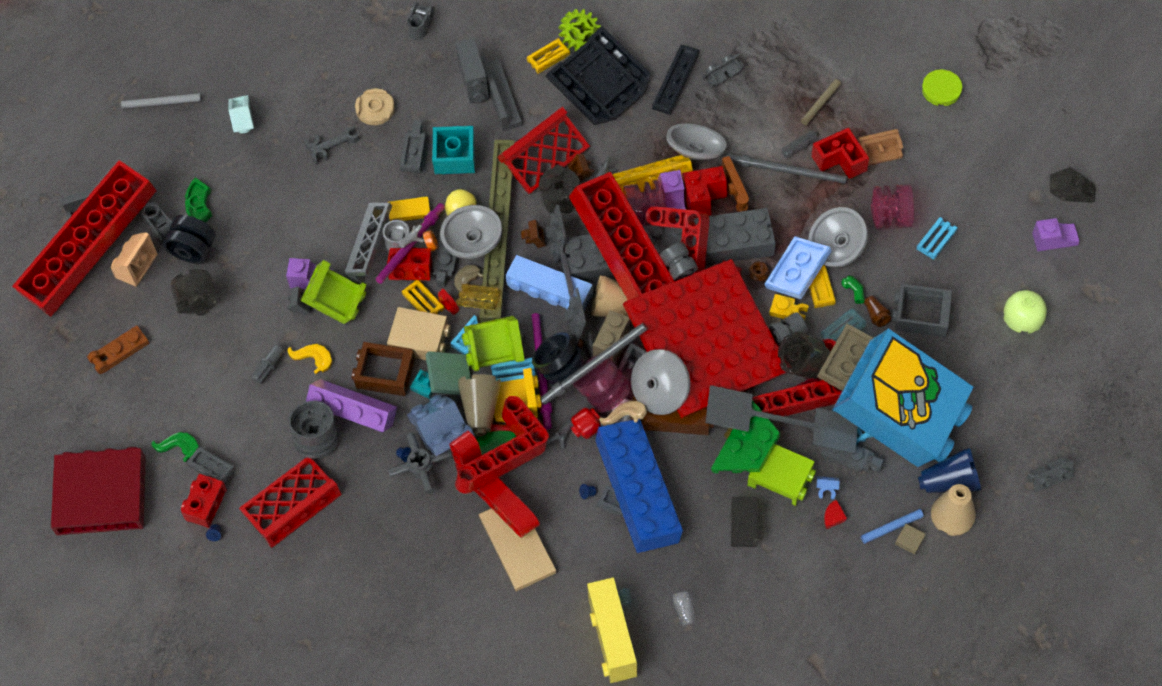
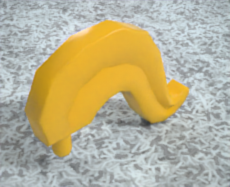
(320, 354)

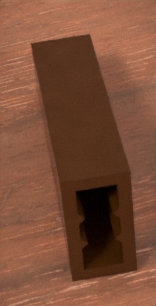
(673, 423)

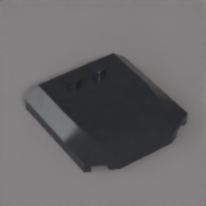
(600, 78)

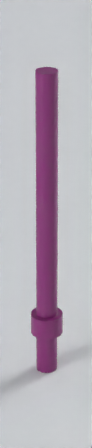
(429, 220)
(545, 409)

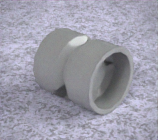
(394, 232)

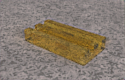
(465, 293)

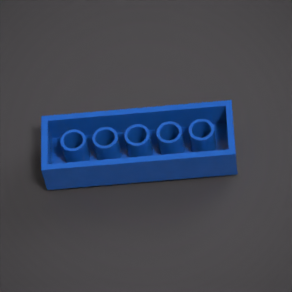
(638, 485)

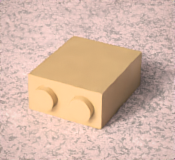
(419, 332)

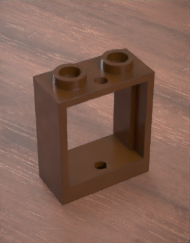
(396, 387)

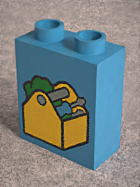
(905, 399)

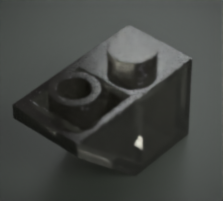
(1072, 186)

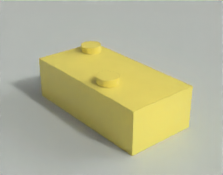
(611, 631)

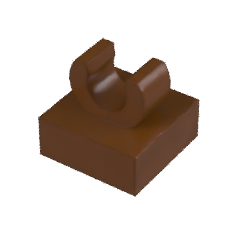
(580, 167)
(534, 234)

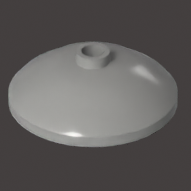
(696, 141)
(468, 224)
(837, 226)
(669, 378)

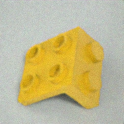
(521, 388)

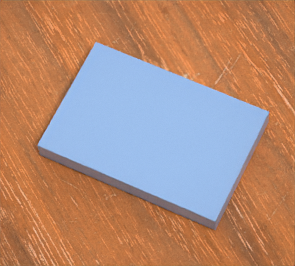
(797, 267)

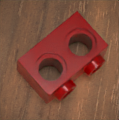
(414, 266)

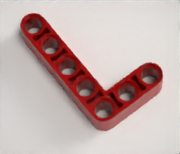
(688, 227)
(806, 391)
(524, 440)
(495, 493)

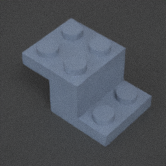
(438, 423)

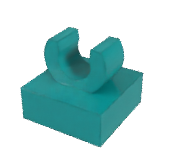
(422, 384)

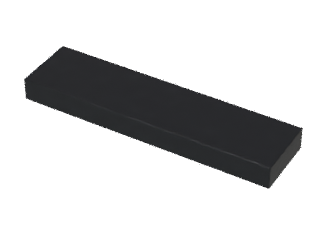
(675, 79)

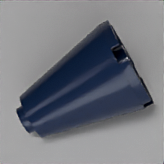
(950, 472)

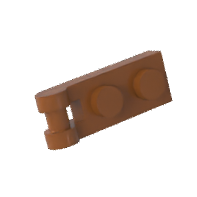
(735, 185)
(118, 350)

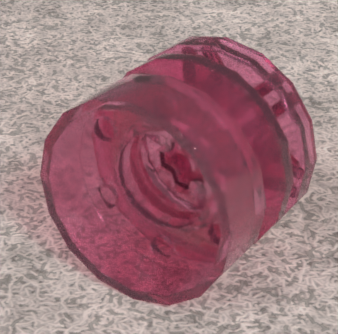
(646, 199)
(892, 206)
(604, 386)

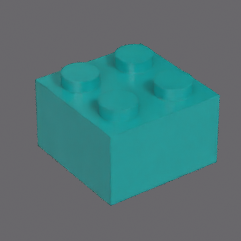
(453, 150)

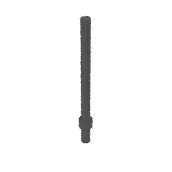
(747, 161)
(561, 387)

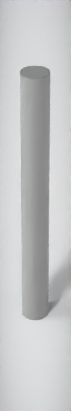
(161, 101)

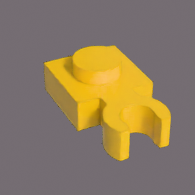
(785, 306)

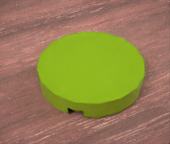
(941, 87)

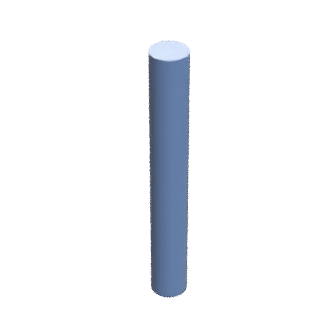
(892, 526)

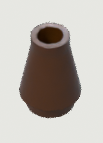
(878, 313)

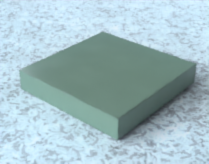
(445, 371)

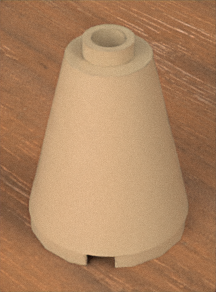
(608, 297)
(954, 511)

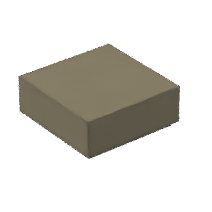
(910, 539)

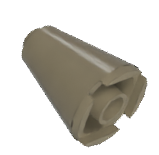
(479, 401)

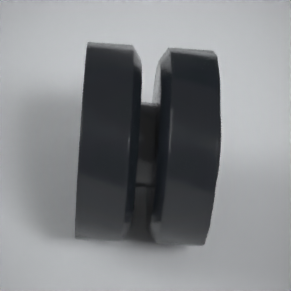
(189, 239)
(558, 358)

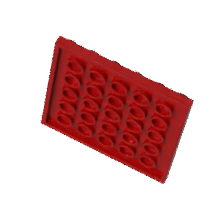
(712, 329)

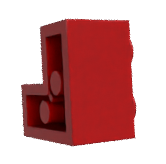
(841, 149)
(702, 187)

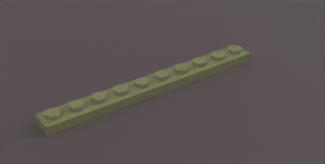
(500, 203)

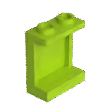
(333, 294)
(493, 342)
(784, 474)

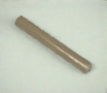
(820, 102)

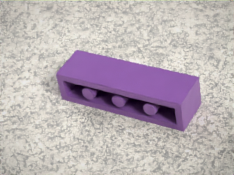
(353, 405)

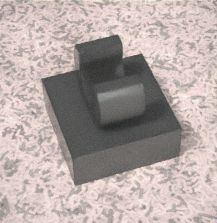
(296, 303)

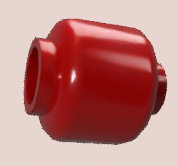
(585, 423)

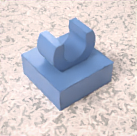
(827, 483)

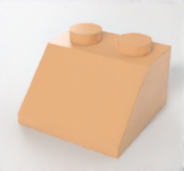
(134, 259)

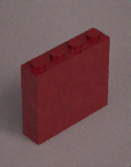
(98, 491)

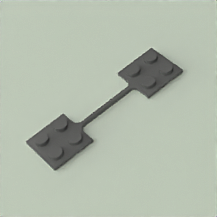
(574, 314)
(734, 410)

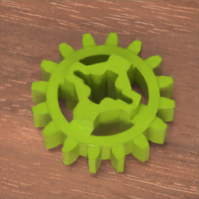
(572, 34)

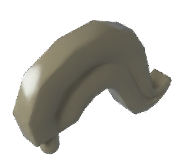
(465, 276)

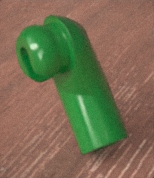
(856, 286)

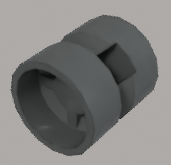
(677, 259)
(792, 324)

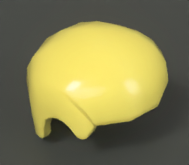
(458, 199)

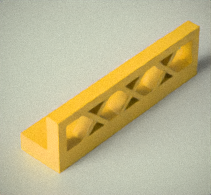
(652, 171)

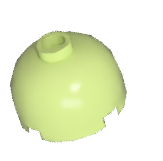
(1025, 311)

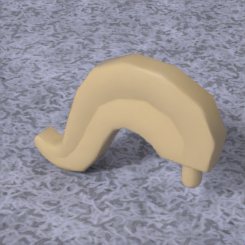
(633, 408)

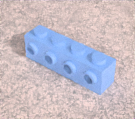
(545, 283)

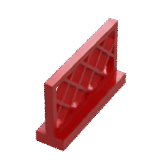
(538, 134)
(299, 511)

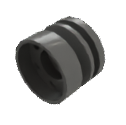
(313, 429)

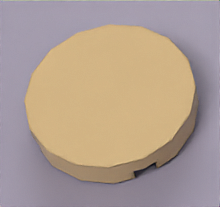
(374, 107)

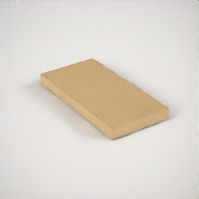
(522, 558)

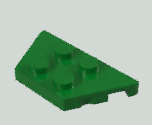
(748, 449)

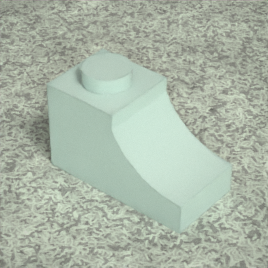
(240, 114)

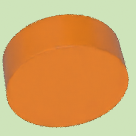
(430, 240)

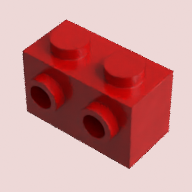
(203, 500)

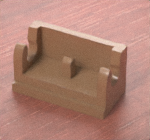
(882, 146)

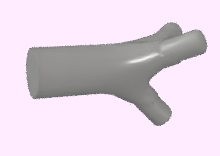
(412, 236)

